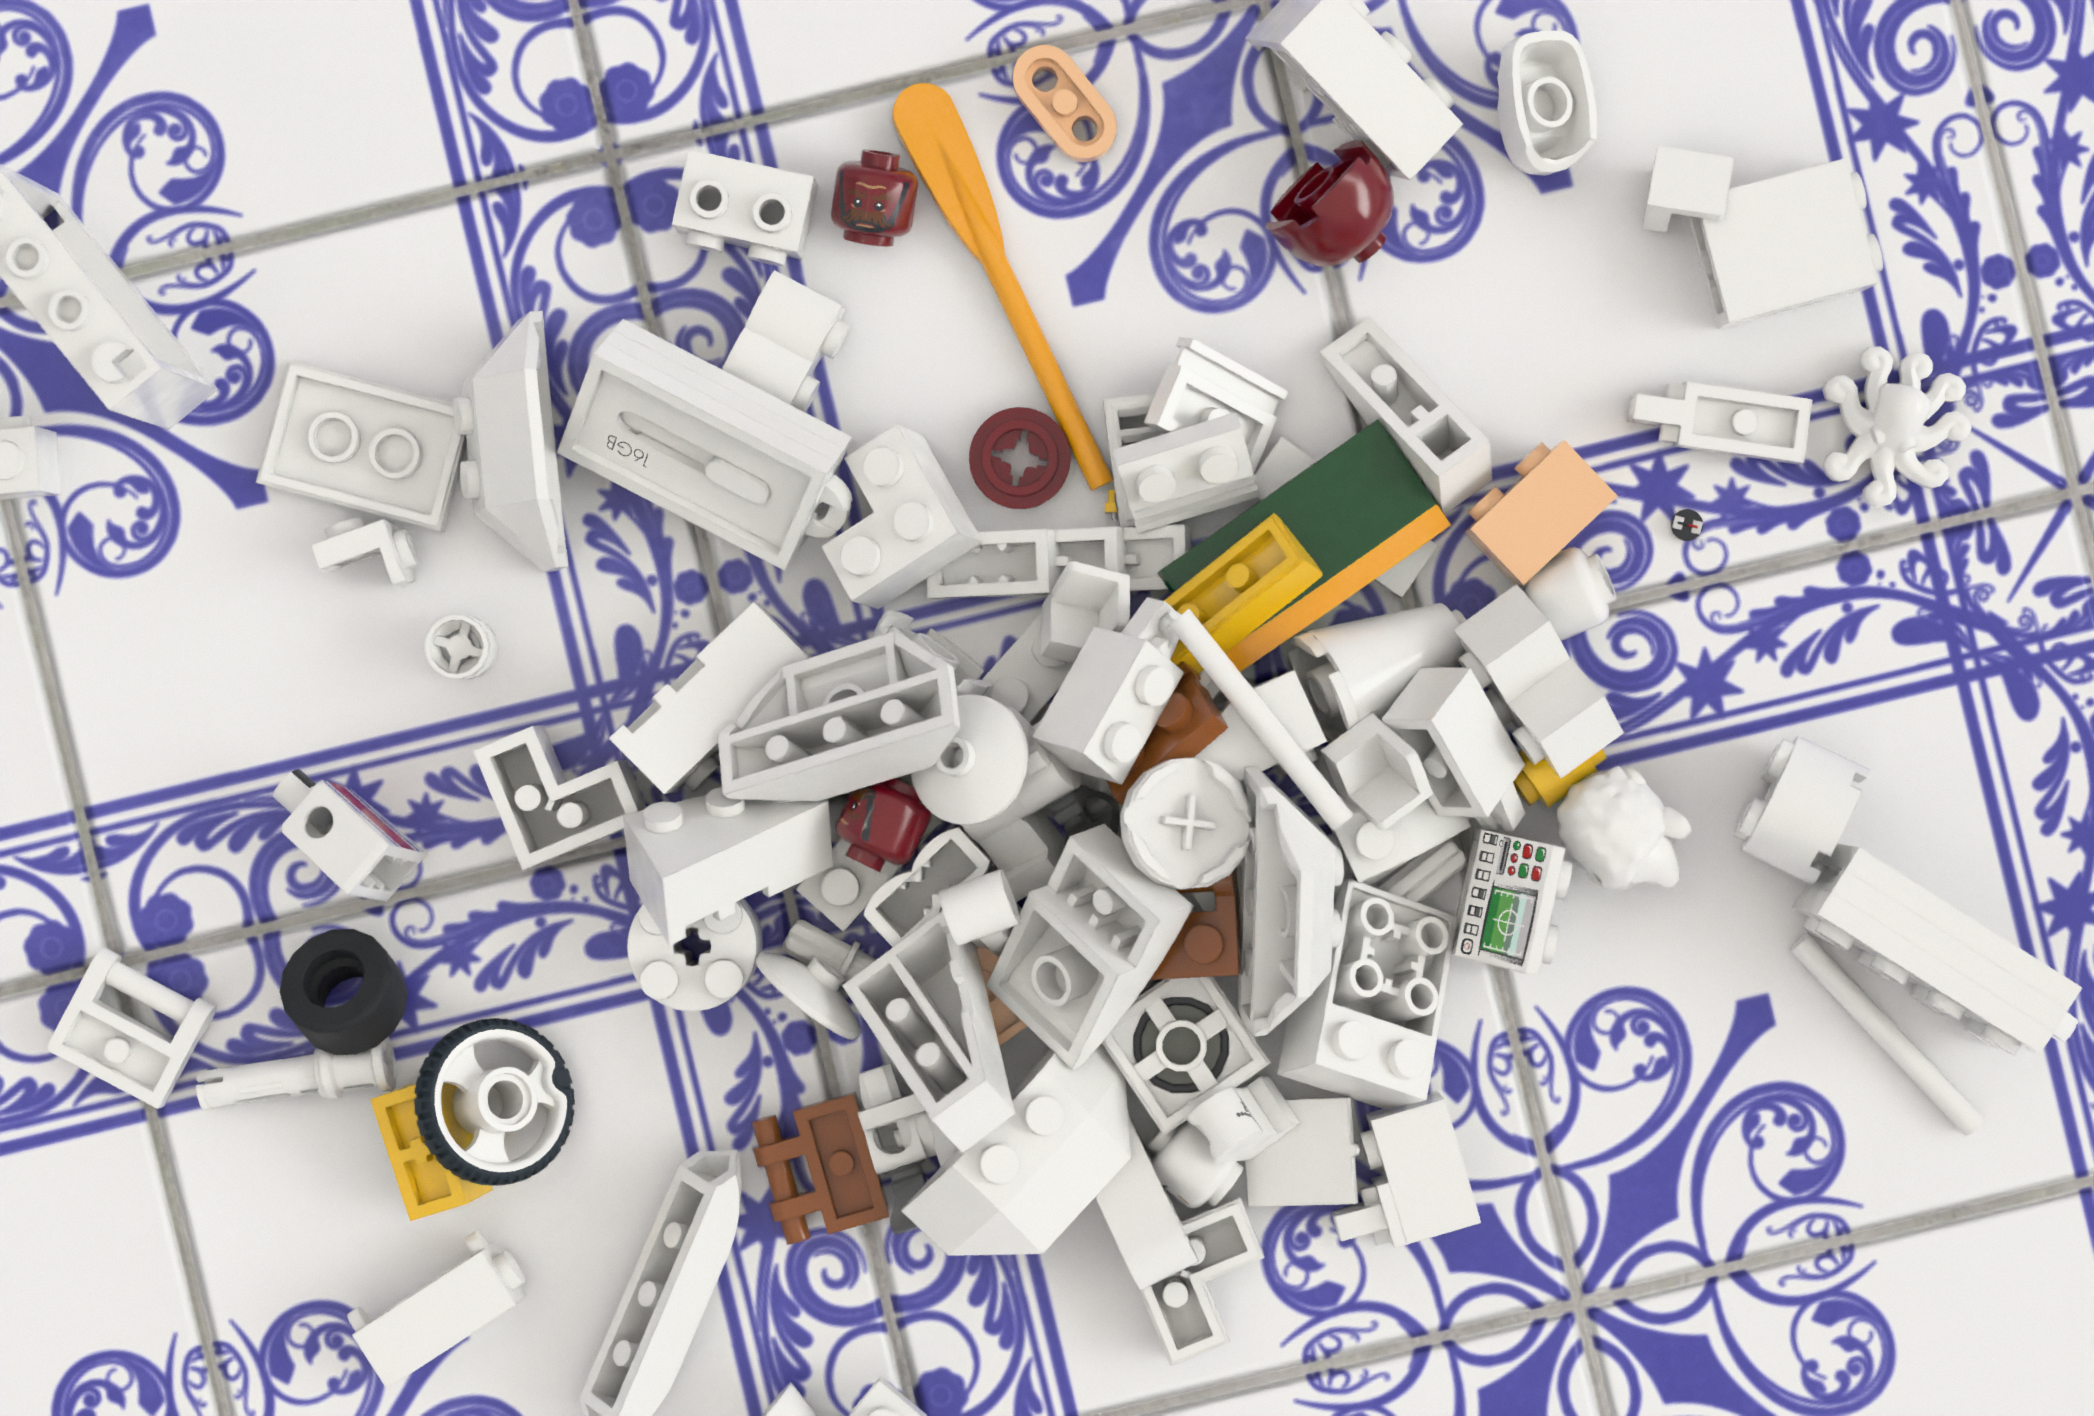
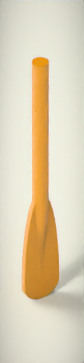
(956, 182)

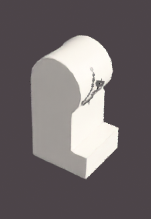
(1243, 1120)

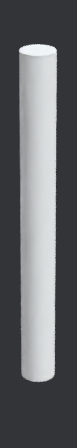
(1261, 719)
(1886, 1034)

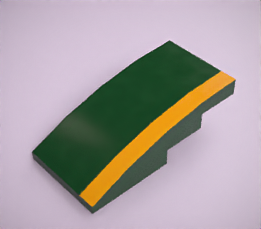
(1353, 516)

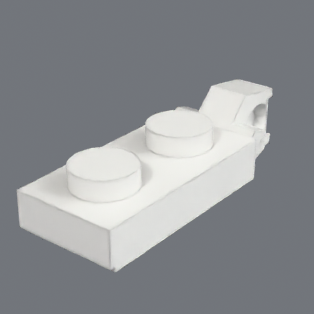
(1727, 420)

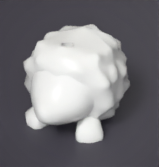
(1621, 830)

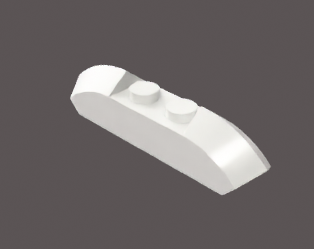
(668, 1288)

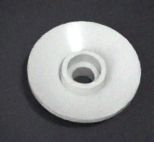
(990, 768)
(812, 990)

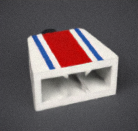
(346, 837)

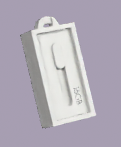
(707, 446)
(1939, 949)

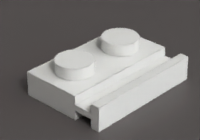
(1209, 386)
(1186, 472)

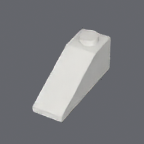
(1421, 420)

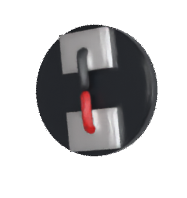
(1687, 525)

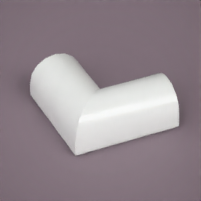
(1182, 1302)

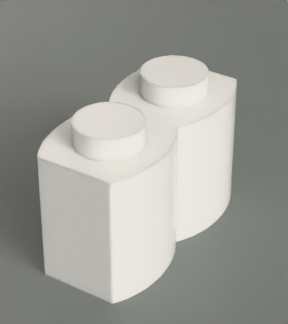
(787, 340)
(913, 895)

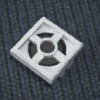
(1182, 1047)

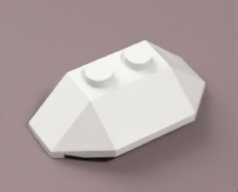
(513, 446)
(841, 723)
(1284, 906)
(1035, 1168)

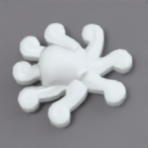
(1893, 423)

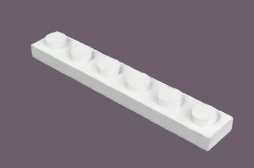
(1017, 680)

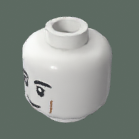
(1187, 1168)

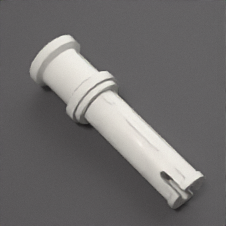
(298, 1076)

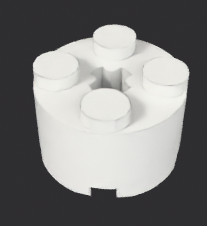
(1802, 808)
(692, 985)

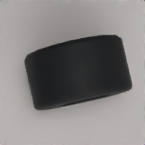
(324, 964)

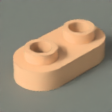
(1065, 104)

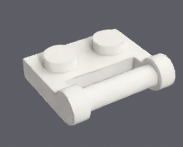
(119, 1045)

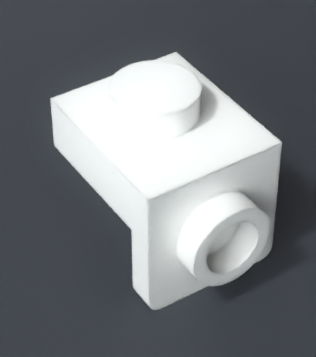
(353, 542)

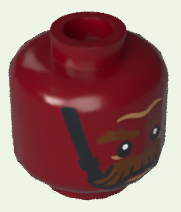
(874, 199)
(883, 824)

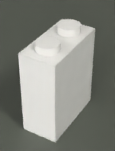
(1787, 244)

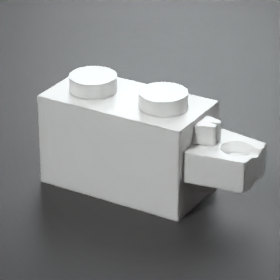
(1114, 695)
(1460, 746)

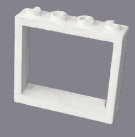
(93, 309)

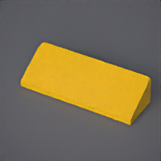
(1245, 586)

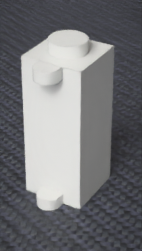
(439, 1312)

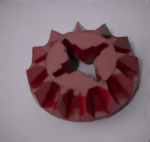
(1045, 441)

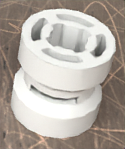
(449, 644)

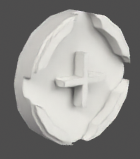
(1186, 823)

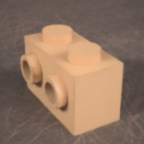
(1539, 512)

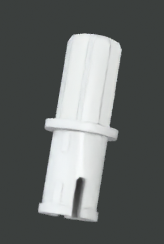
(808, 941)

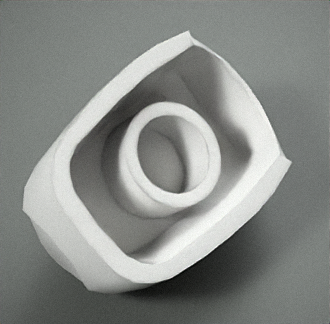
(1546, 102)

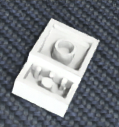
(1086, 945)

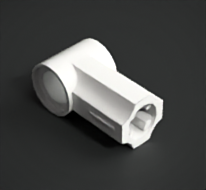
(981, 911)

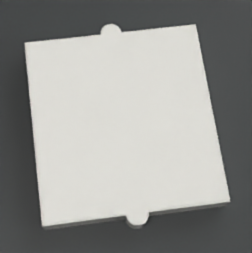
(1311, 1161)

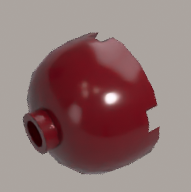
(1336, 209)

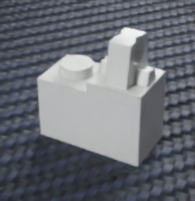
(1422, 1179)

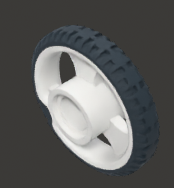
(545, 1084)

